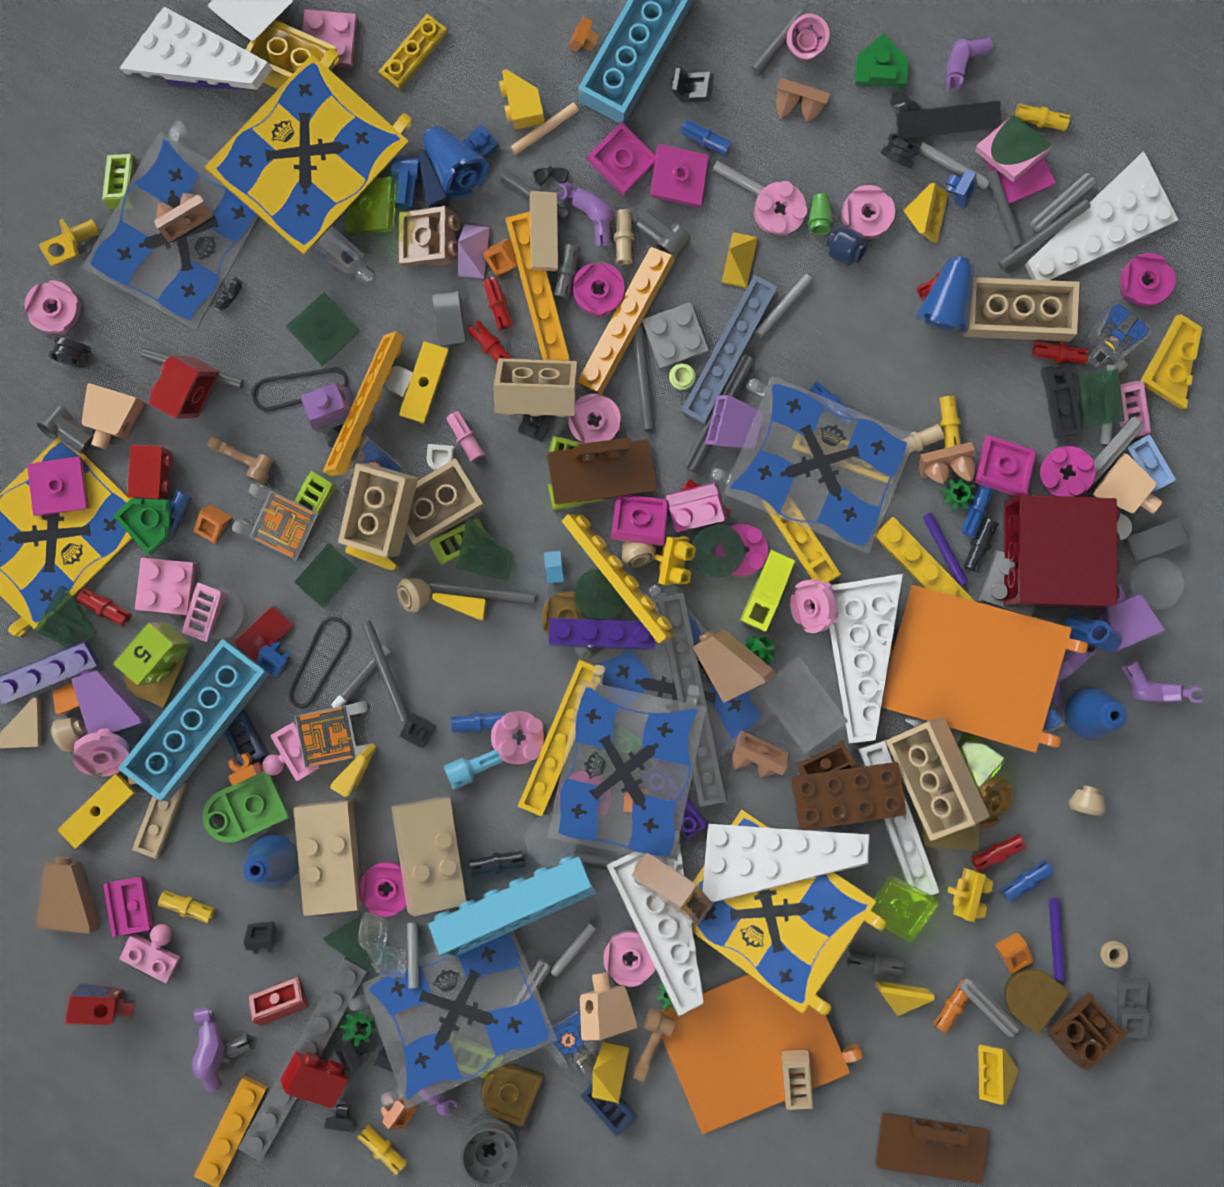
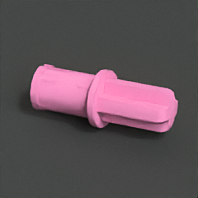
(465, 436)

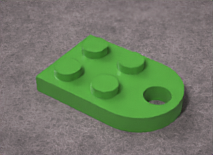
(246, 808)

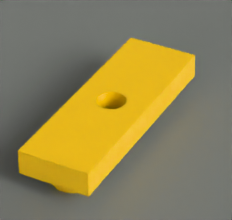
(404, 63)
(430, 368)
(86, 820)

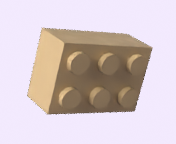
(535, 387)
(441, 503)
(377, 510)

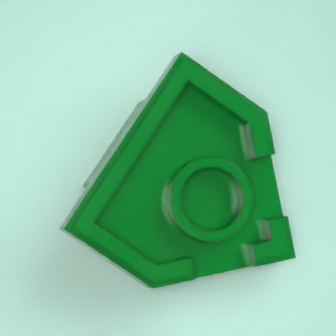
(881, 65)
(146, 522)

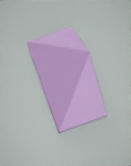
(471, 246)

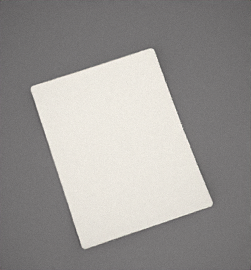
(249, 16)

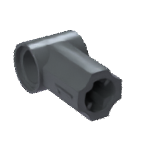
(666, 236)
(61, 425)

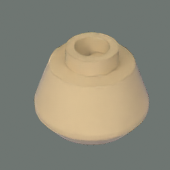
(637, 554)
(413, 594)
(67, 732)
(1088, 801)

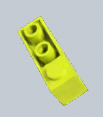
(767, 591)

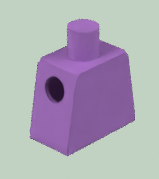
(327, 405)
(729, 422)
(1131, 619)

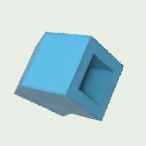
(553, 566)

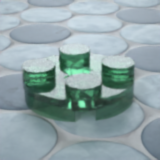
(731, 545)
(592, 608)

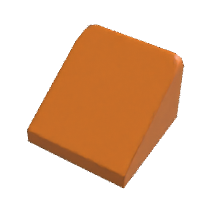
(501, 257)
(211, 523)
(65, 699)
(1014, 952)

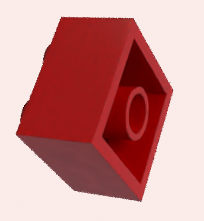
(183, 387)

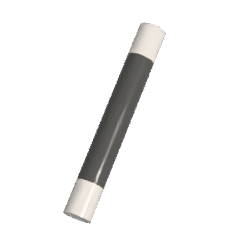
(358, 680)

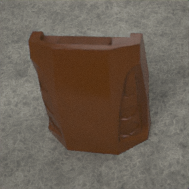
(832, 759)
(1091, 1033)

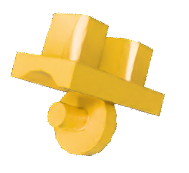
(673, 560)
(968, 894)

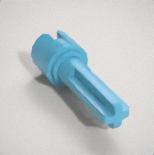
(462, 771)

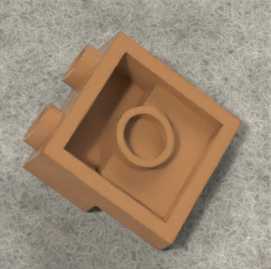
(428, 237)

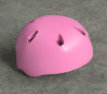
(807, 40)

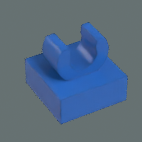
(482, 141)
(962, 187)
(271, 660)

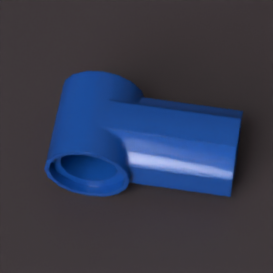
(407, 173)
(1093, 632)

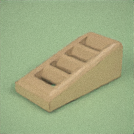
(797, 1062)

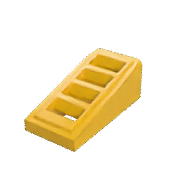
(372, 558)
(470, 606)
(352, 775)

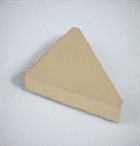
(24, 728)

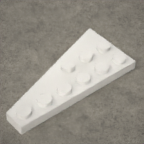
(191, 53)
(1118, 216)
(863, 648)
(759, 858)
(663, 932)

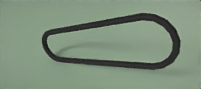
(292, 376)
(329, 668)

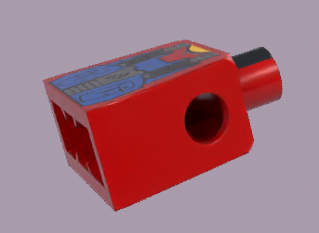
(97, 1005)

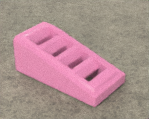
(1140, 398)
(197, 600)

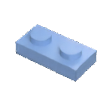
(1149, 458)

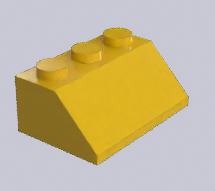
(285, 50)

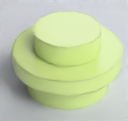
(682, 376)

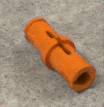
(953, 1008)

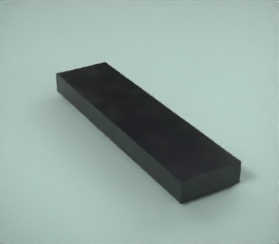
(948, 119)

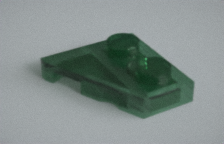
(482, 554)
(65, 621)
(346, 942)

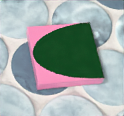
(1013, 148)

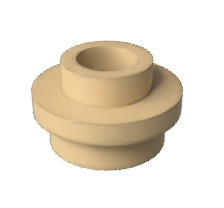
(1120, 958)

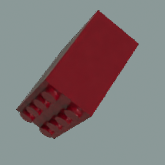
(1061, 551)

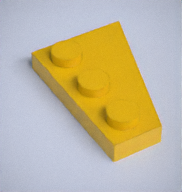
(1172, 363)

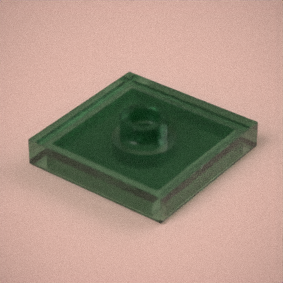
(323, 328)

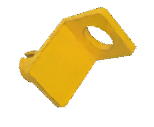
(69, 240)

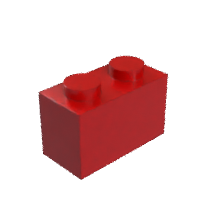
(149, 472)
(314, 1079)

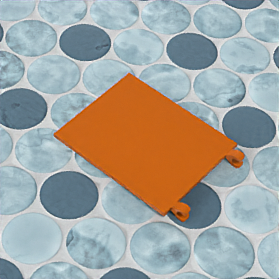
(976, 668)
(733, 1048)

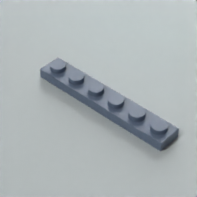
(729, 349)

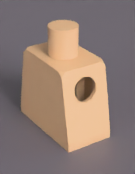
(109, 414)
(1129, 485)
(605, 1010)

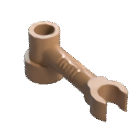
(258, 466)
(658, 1026)

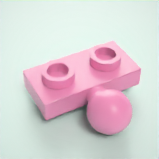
(290, 754)
(151, 956)

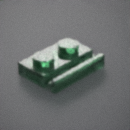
(1100, 398)
(326, 575)

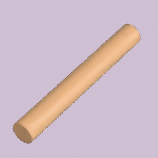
(544, 128)

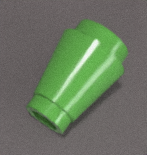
(820, 216)

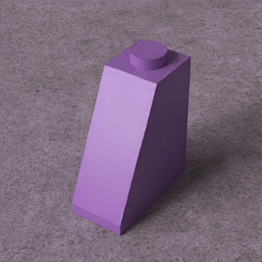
(105, 703)

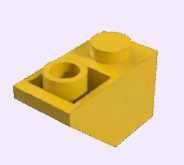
(523, 101)

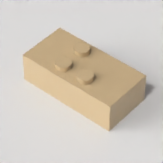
(1023, 309)
(937, 778)
(428, 855)
(328, 857)

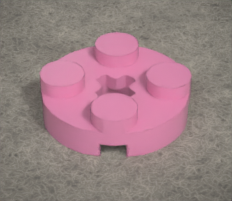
(785, 194)
(878, 202)
(66, 314)
(598, 406)
(825, 605)
(101, 742)
(507, 747)
(617, 967)

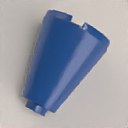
(454, 162)
(950, 296)
(1094, 713)
(271, 861)

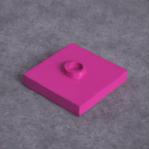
(621, 159)
(679, 175)
(1031, 182)
(1005, 466)
(57, 486)
(640, 519)

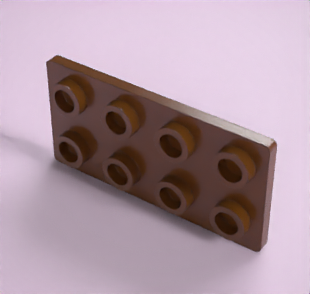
(601, 470)
(848, 796)
(931, 1147)

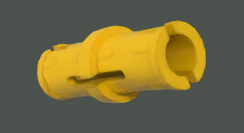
(1042, 117)
(950, 421)
(186, 906)
(382, 1149)

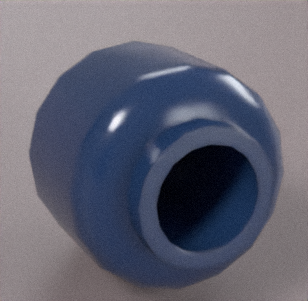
(847, 245)

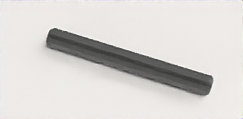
(731, 389)

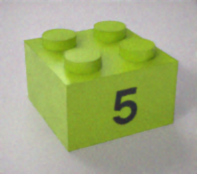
(152, 653)

